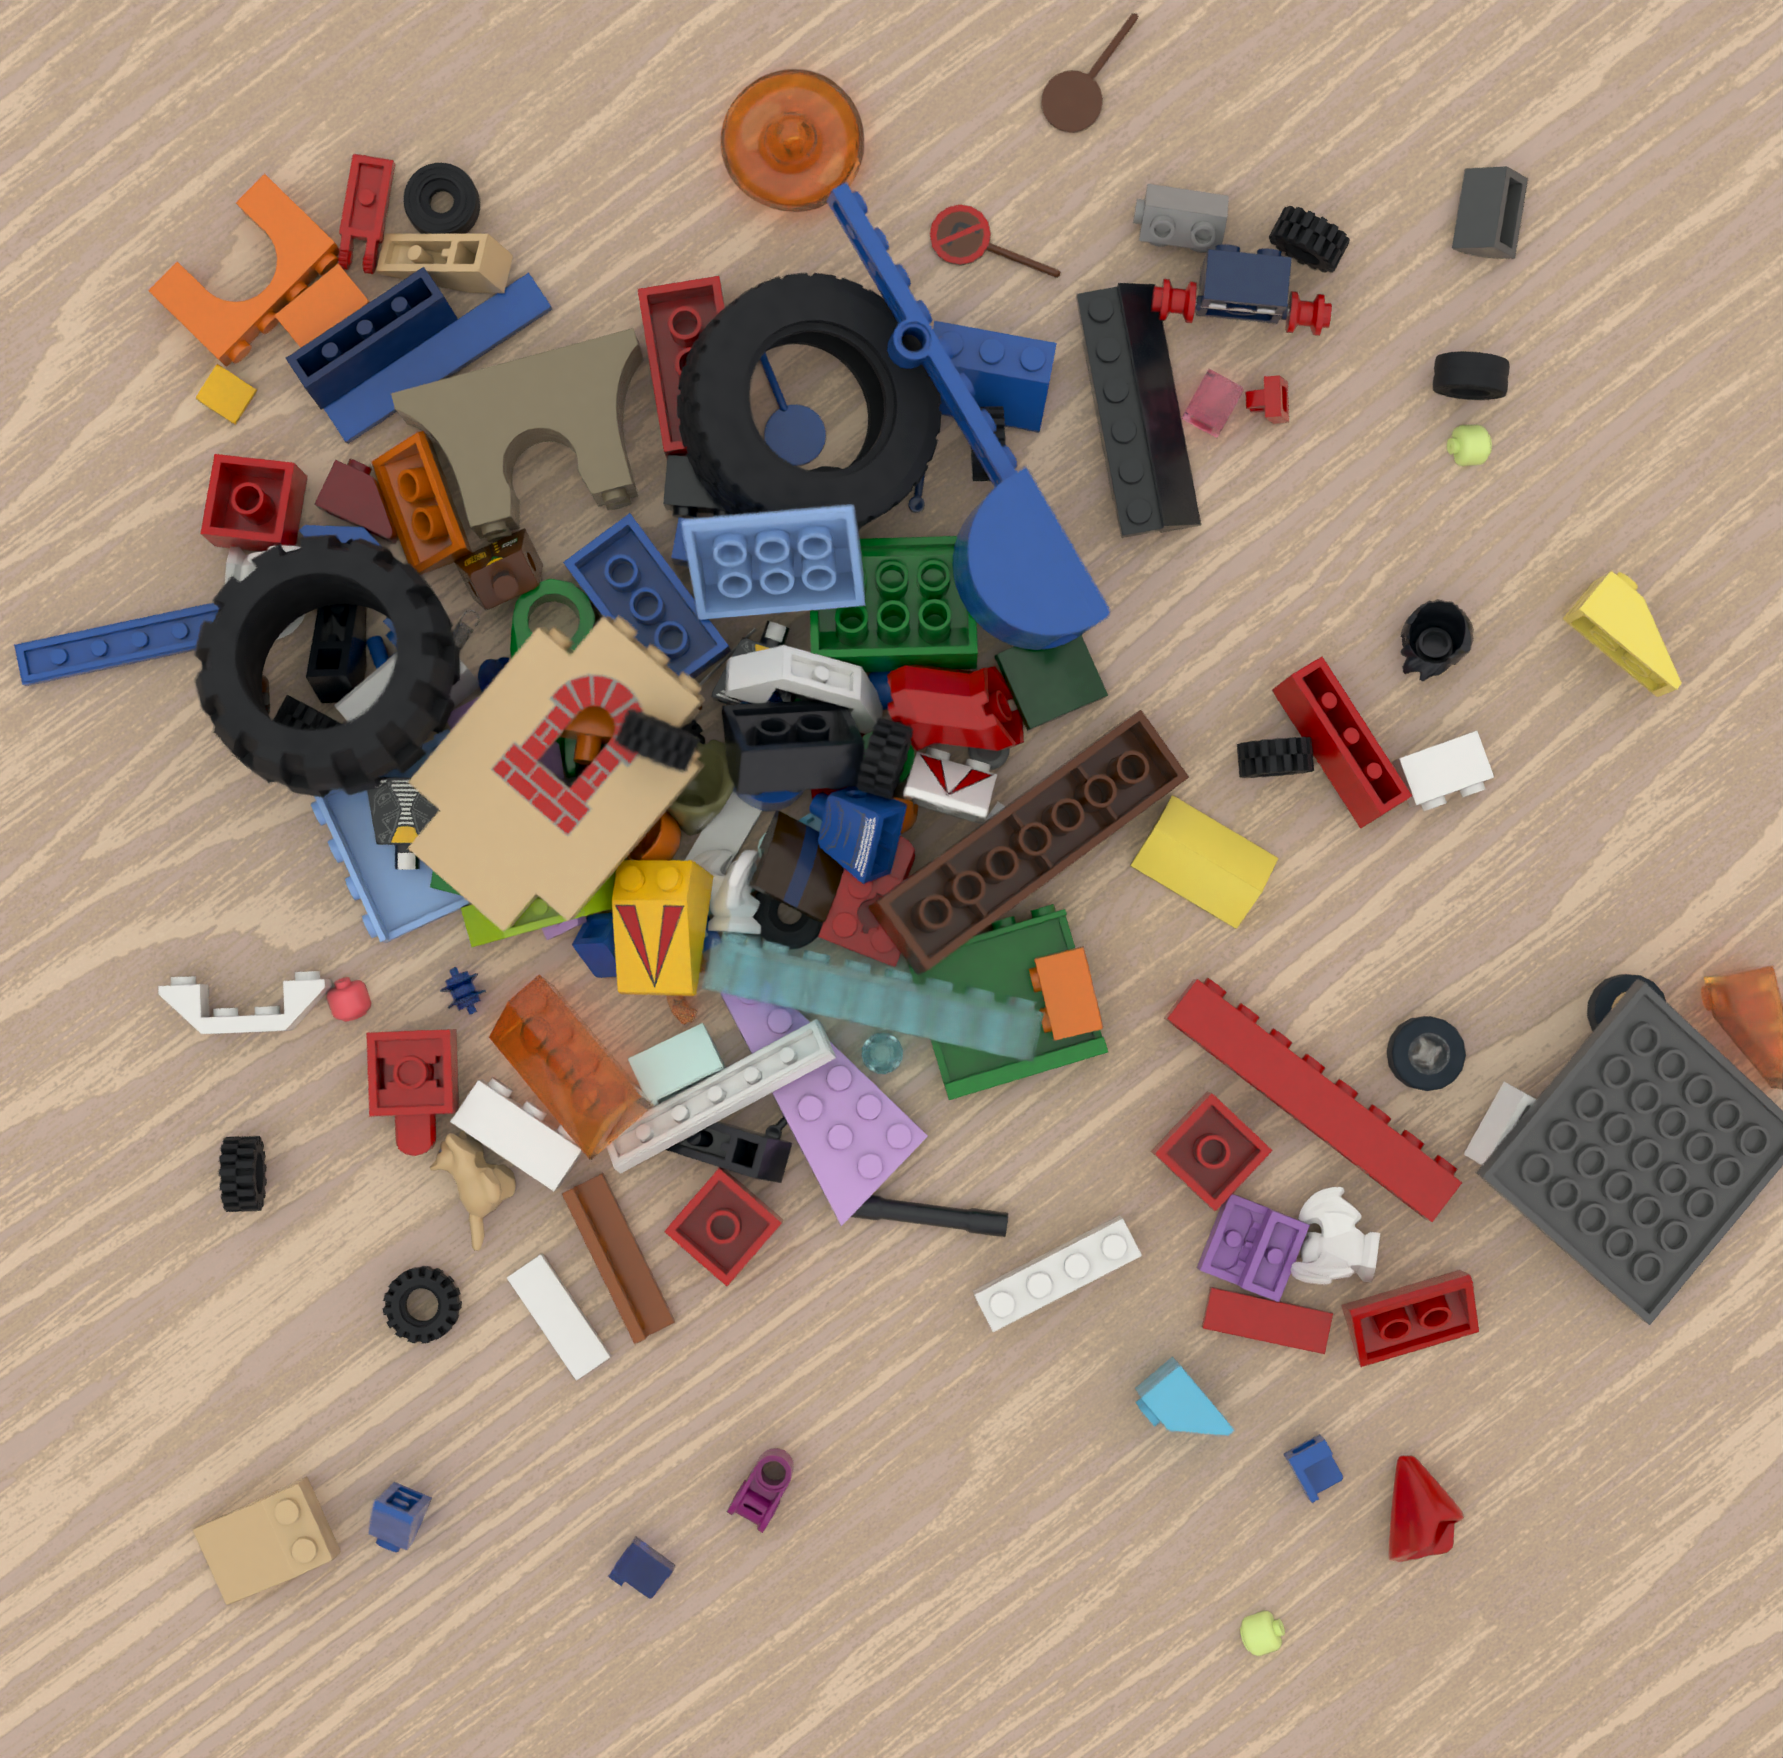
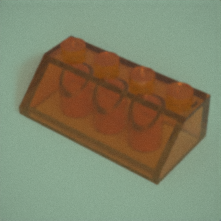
(568, 1067)

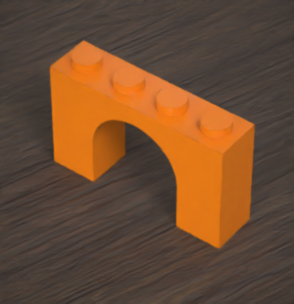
(231, 326)

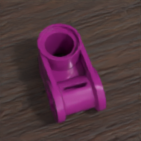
(760, 1495)

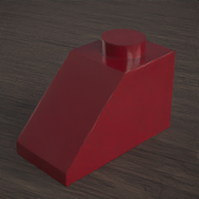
(356, 499)

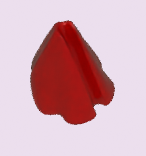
(1420, 1513)

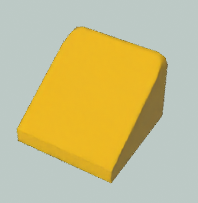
(226, 394)

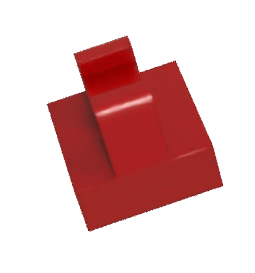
(1271, 399)

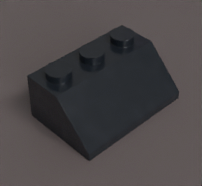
(791, 746)

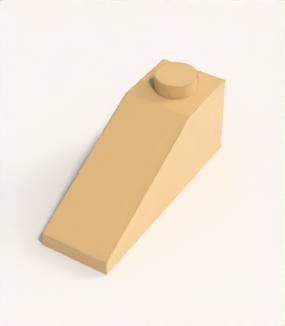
(452, 260)

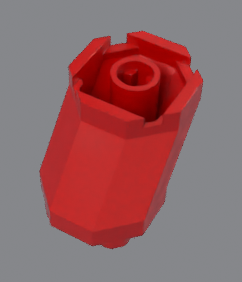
(954, 707)

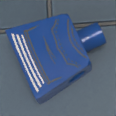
(859, 830)

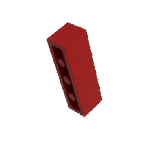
(1341, 742)

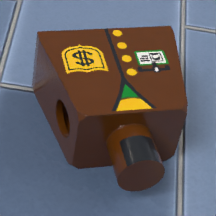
(501, 570)

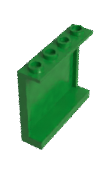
(1001, 964)

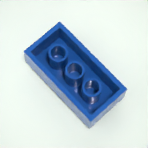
(633, 581)

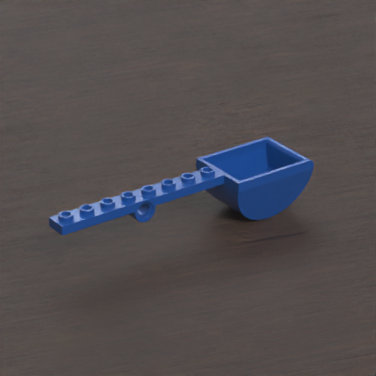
(1011, 552)

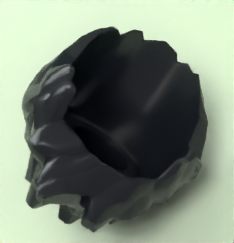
(1435, 638)

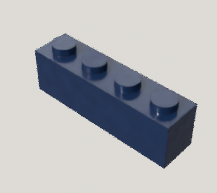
(371, 338)

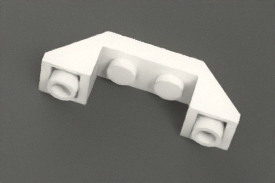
(758, 674)
(192, 1003)

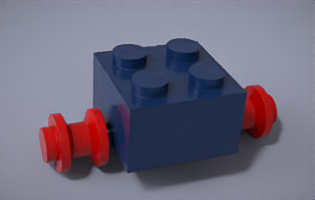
(1243, 289)

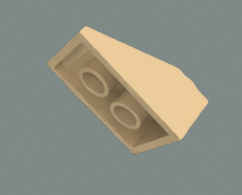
(267, 1541)

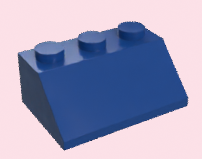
(1003, 371)

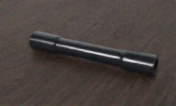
(972, 1220)

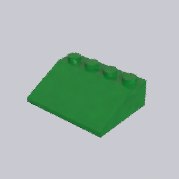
(908, 611)

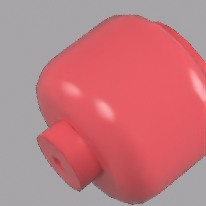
(348, 999)

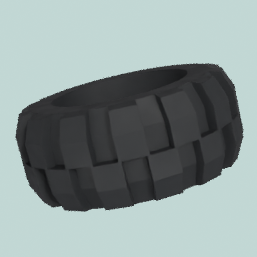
(275, 596)

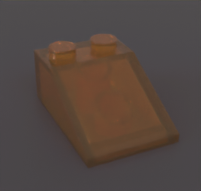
(1751, 1013)

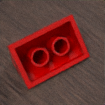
(1412, 1317)

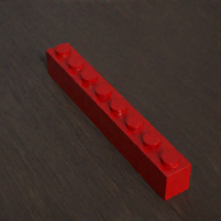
(1313, 1100)

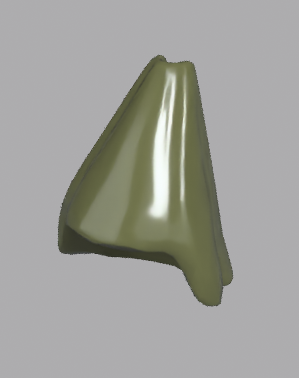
(707, 791)

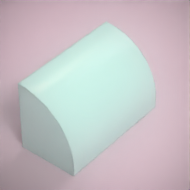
(676, 1064)

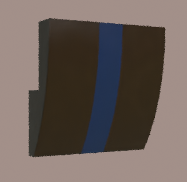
(797, 868)

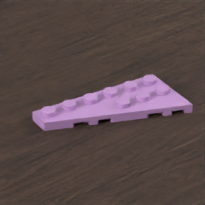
(835, 1113)

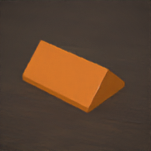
(421, 504)

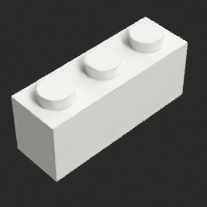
(517, 1132)

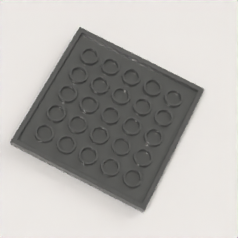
(1640, 1152)

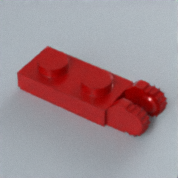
(365, 209)

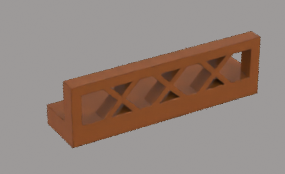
(618, 1258)

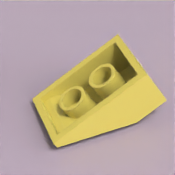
(1623, 629)

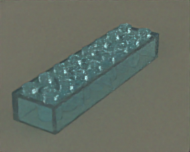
(873, 999)

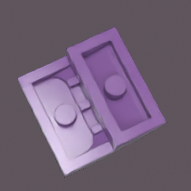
(1253, 1246)

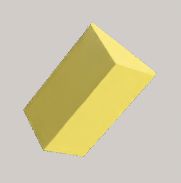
(1204, 862)

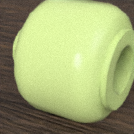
(1470, 445)
(1262, 1633)

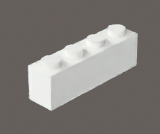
(1057, 1273)

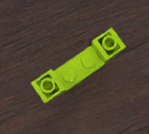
(537, 916)

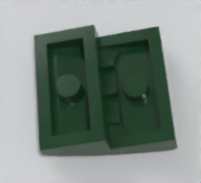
(1050, 680)

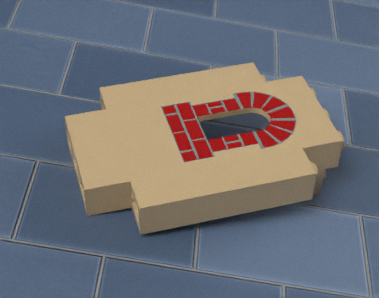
(510, 822)

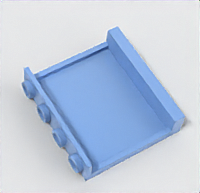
(393, 898)

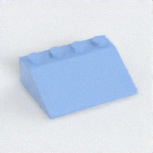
(775, 562)

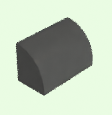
(1490, 212)

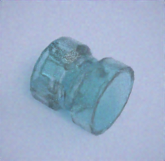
(882, 1053)

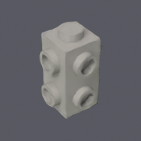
(1181, 218)

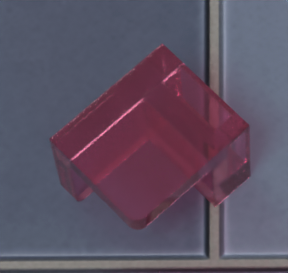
(1212, 403)

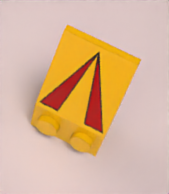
(660, 925)

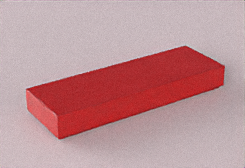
(1267, 1320)

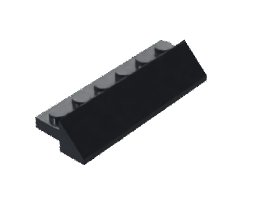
(1137, 410)

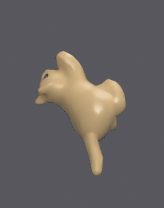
(479, 1184)

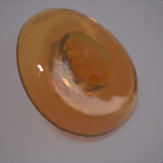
(792, 140)

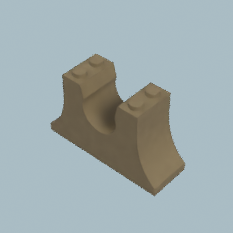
(502, 410)

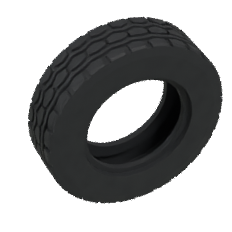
(853, 328)

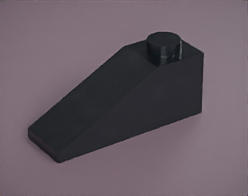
(337, 651)
(737, 1151)

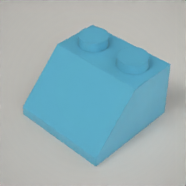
(1179, 1403)

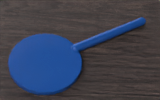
(793, 430)

